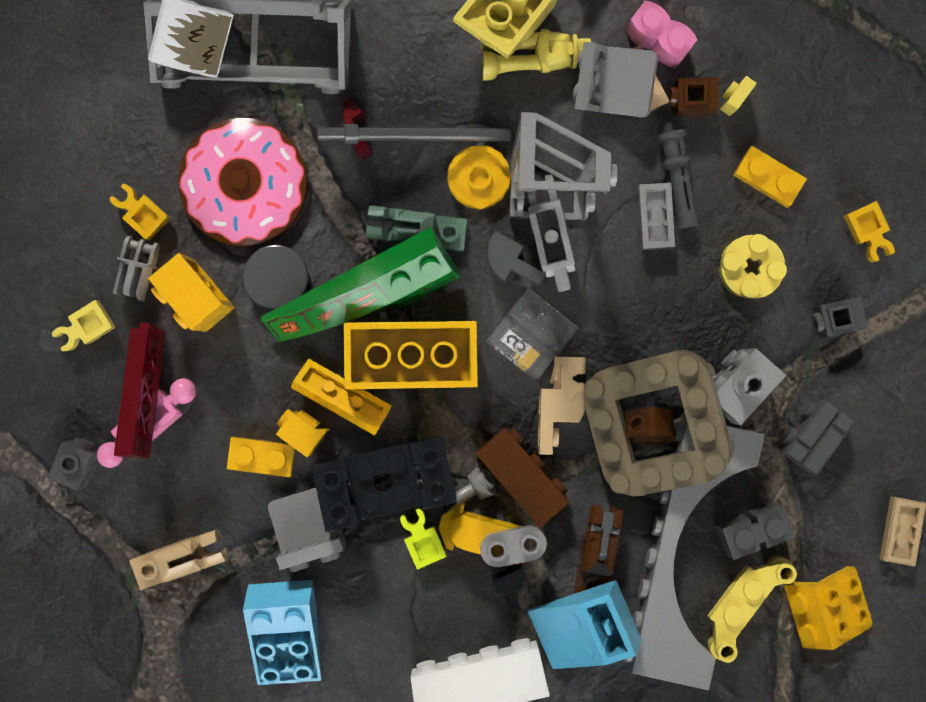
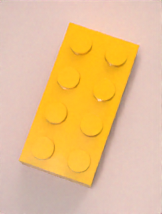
(410, 355)

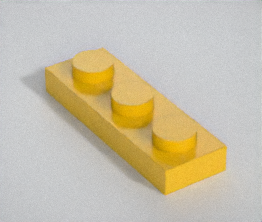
(330, 392)

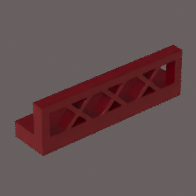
(140, 392)

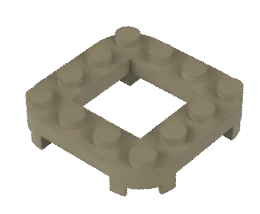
(703, 414)

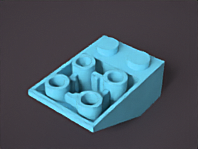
(587, 628)
(283, 632)

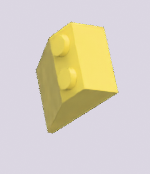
(503, 23)

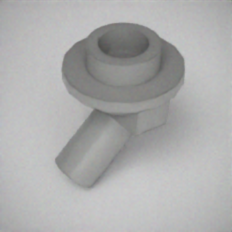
(479, 485)

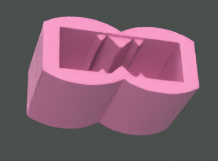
(657, 32)

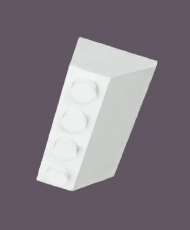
(490, 676)

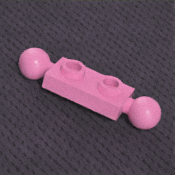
(181, 392)

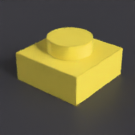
(736, 95)

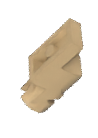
(561, 403)
(177, 559)

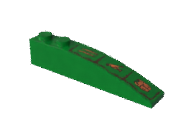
(371, 288)

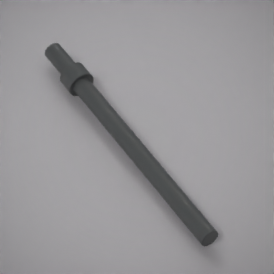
(352, 134)

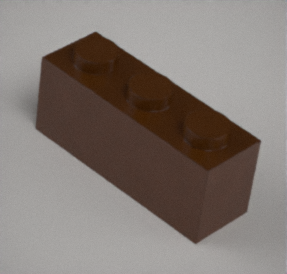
(523, 475)

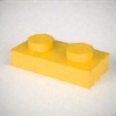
(769, 176)
(261, 457)

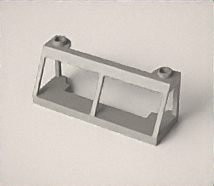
(328, 79)
(595, 174)

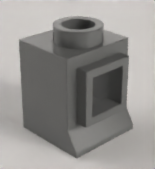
(824, 323)

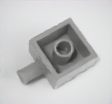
(745, 383)

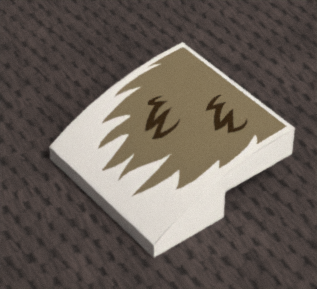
(190, 37)

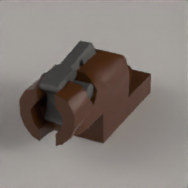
(598, 547)

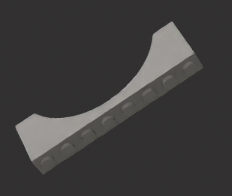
(667, 644)

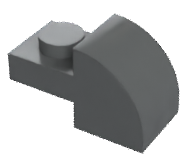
(503, 259)

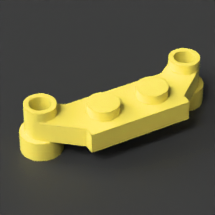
(742, 601)

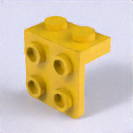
(829, 610)

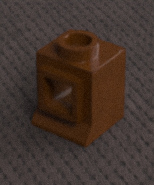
(710, 96)
(650, 425)

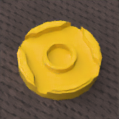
(479, 177)

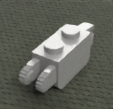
(552, 237)

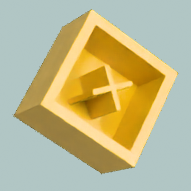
(190, 293)

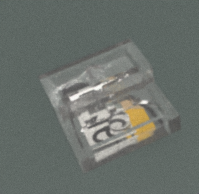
(532, 334)

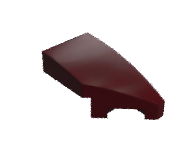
(354, 115)

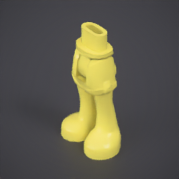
(551, 49)

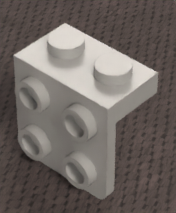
(615, 80)
(302, 531)

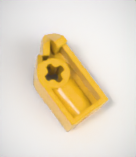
(469, 529)

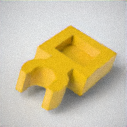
(142, 214)
(868, 226)

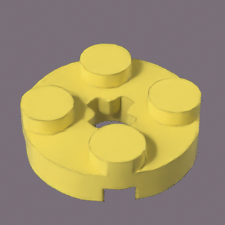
(759, 249)

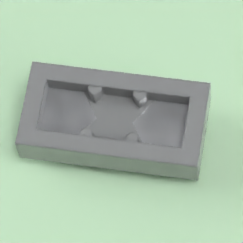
(656, 216)

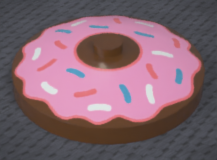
(243, 182)

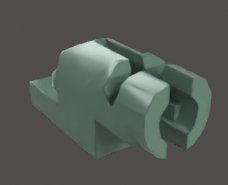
(408, 223)

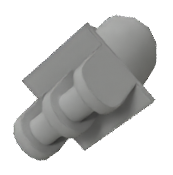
(134, 275)

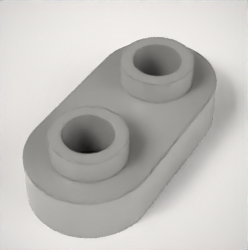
(513, 544)

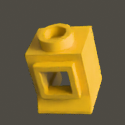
(301, 431)

